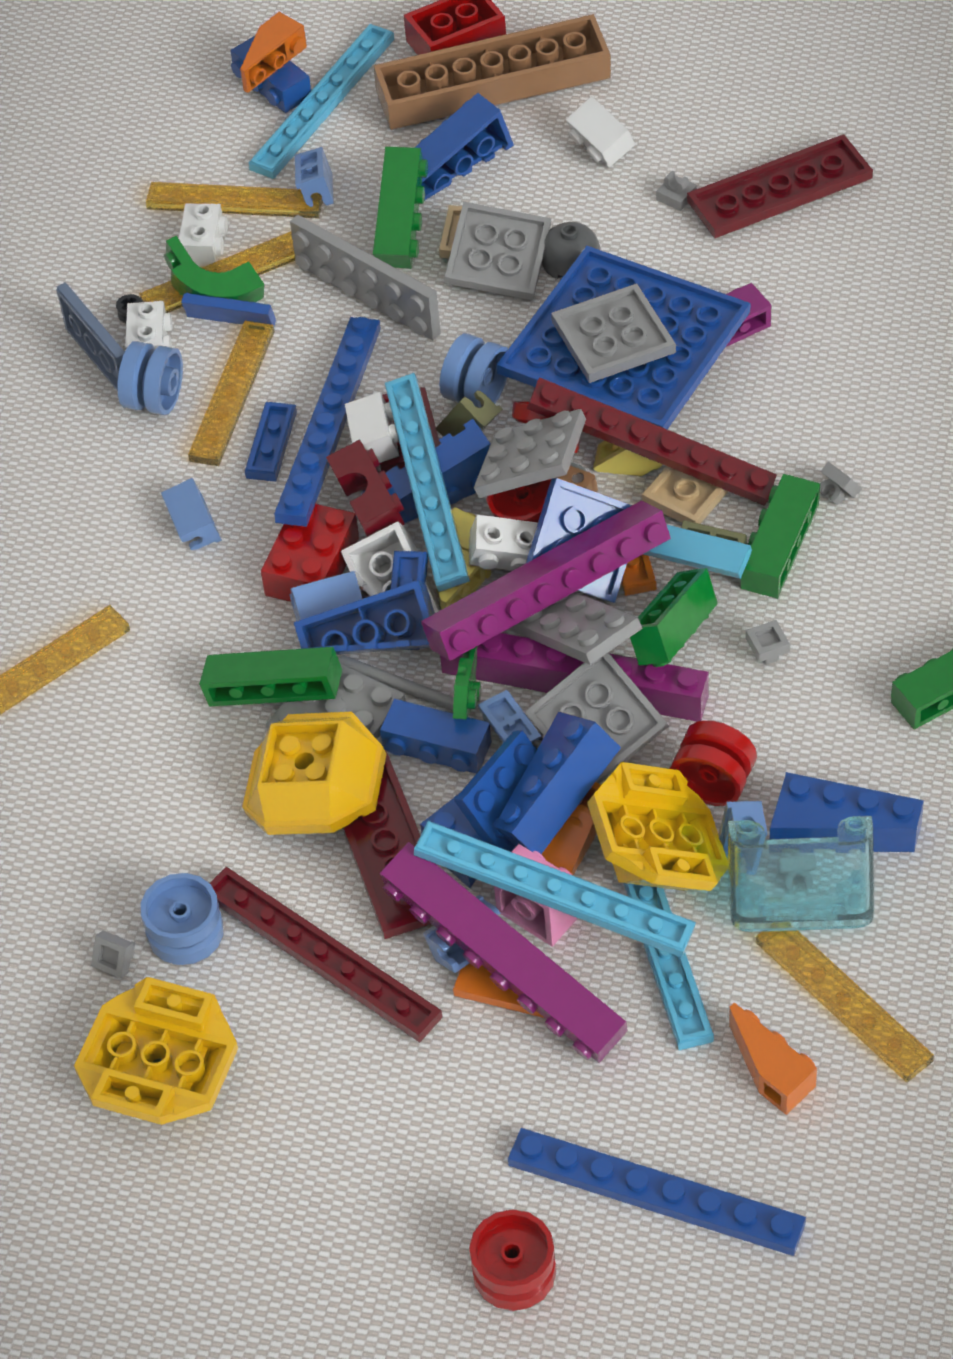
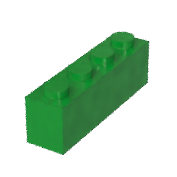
(399, 206)
(780, 534)
(673, 617)
(271, 676)
(925, 691)

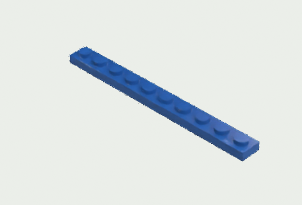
(327, 422)

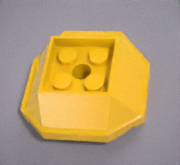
(314, 774)
(657, 829)
(153, 1024)

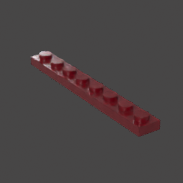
(656, 442)
(325, 955)

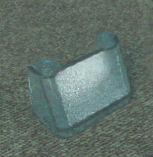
(801, 879)

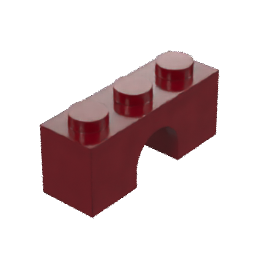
(357, 472)

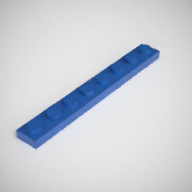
(657, 1191)

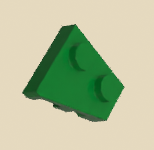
(466, 688)

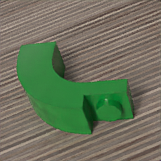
(187, 277)

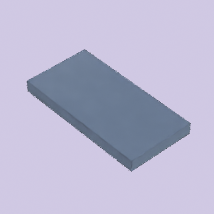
(90, 334)

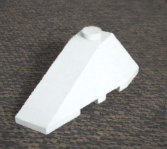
(374, 560)

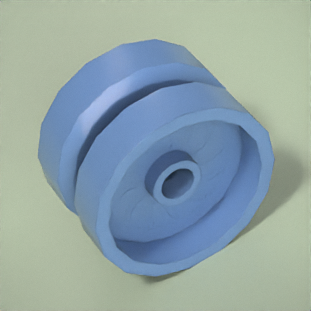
(472, 367)
(150, 377)
(182, 918)

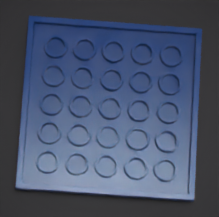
(656, 391)

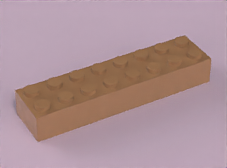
(496, 67)

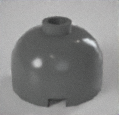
(564, 246)

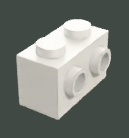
(600, 132)
(203, 231)
(148, 324)
(372, 423)
(500, 542)

